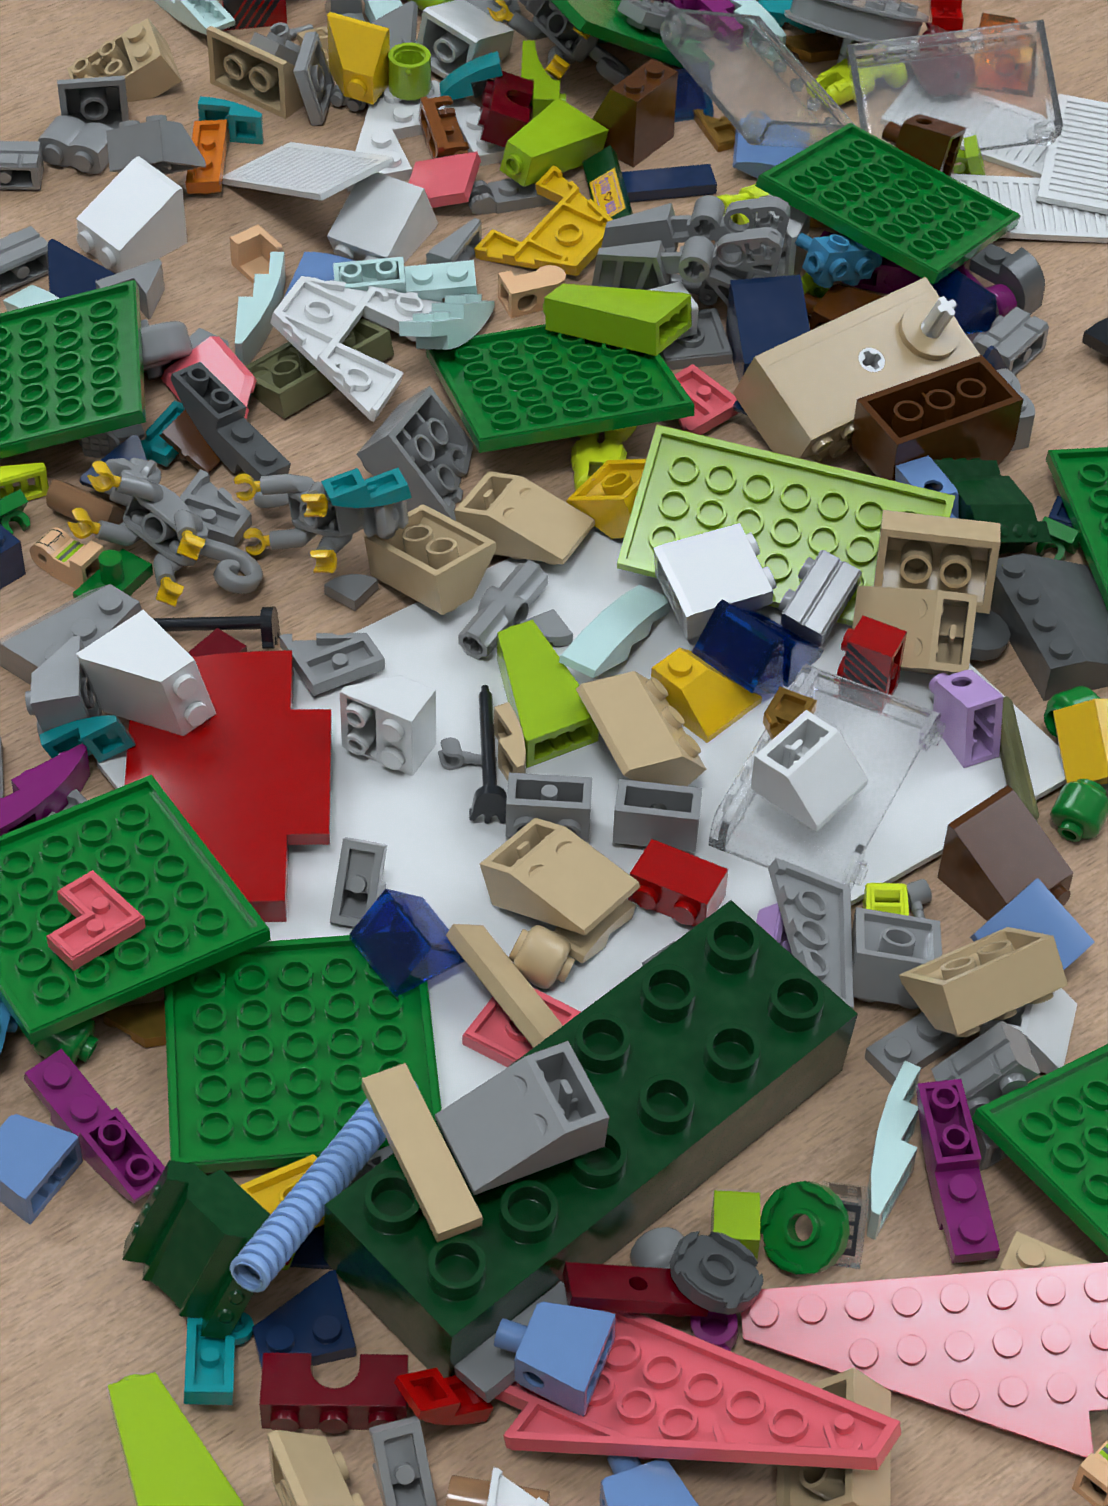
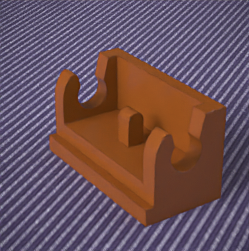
(441, 127)

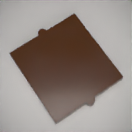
(190, 443)

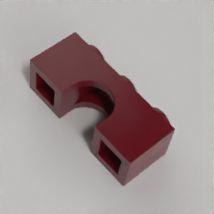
(504, 107)
(297, 1401)

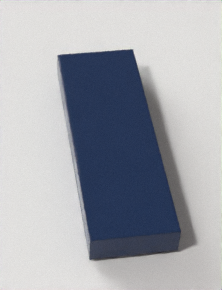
(670, 182)

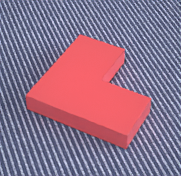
(100, 921)

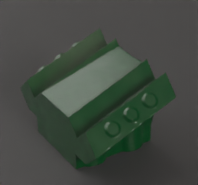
(995, 499)
(189, 1239)

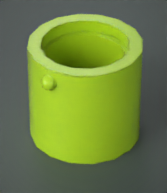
(409, 71)

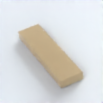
(504, 982)
(421, 1152)

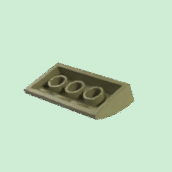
(292, 382)

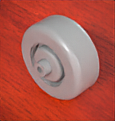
(163, 345)

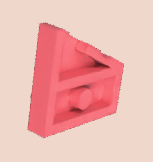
(711, 401)

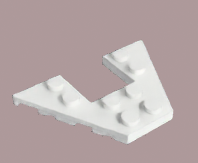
(398, 119)
(319, 318)

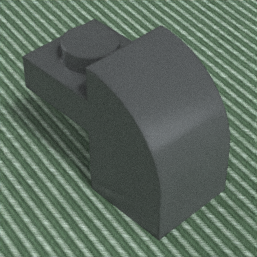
(1016, 271)

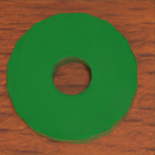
(828, 1234)

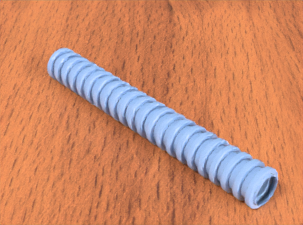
(304, 1204)

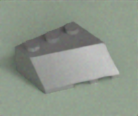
(426, 448)
(85, 616)

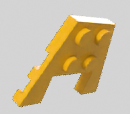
(564, 238)

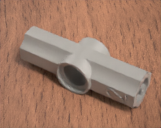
(502, 608)

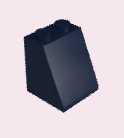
(763, 316)

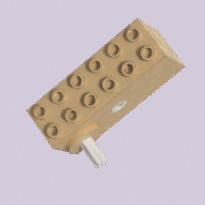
(809, 386)

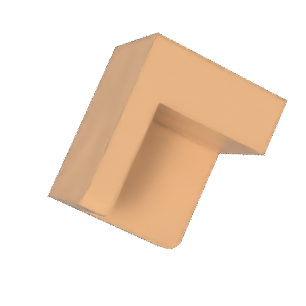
(252, 251)

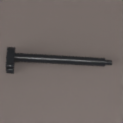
(266, 622)
(489, 798)

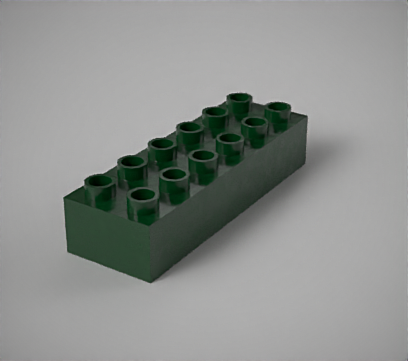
(691, 1070)

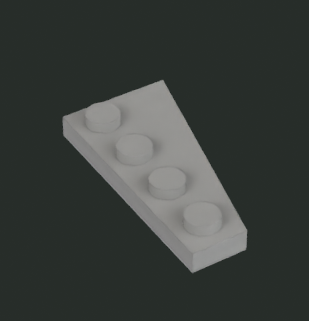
(645, 13)
(817, 924)

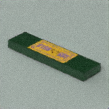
(607, 183)

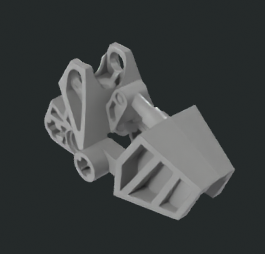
(643, 247)

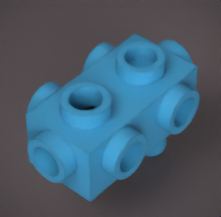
(837, 259)

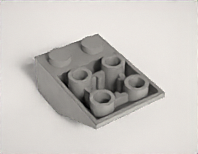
(525, 1119)

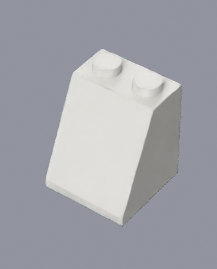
(459, 33)
(134, 218)
(382, 220)
(712, 568)
(146, 677)

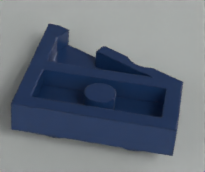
(309, 1323)

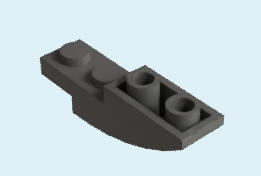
(223, 426)

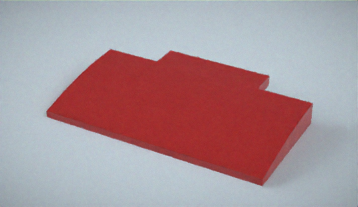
(248, 773)

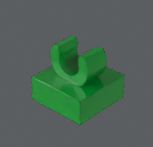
(12, 510)
(1063, 539)

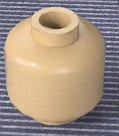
(542, 956)

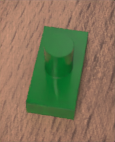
(119, 569)

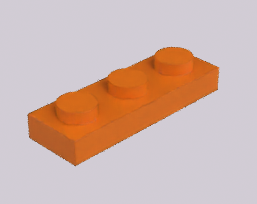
(211, 141)

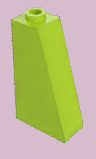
(554, 137)
(619, 316)
(542, 695)
(162, 1449)

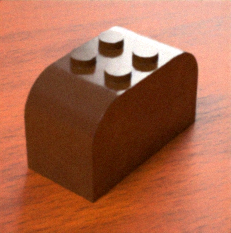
(940, 415)

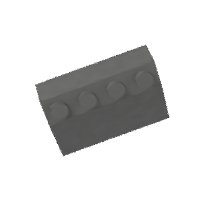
(1053, 621)

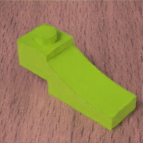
(545, 88)

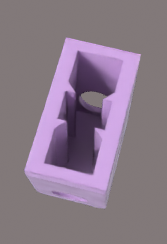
(970, 715)

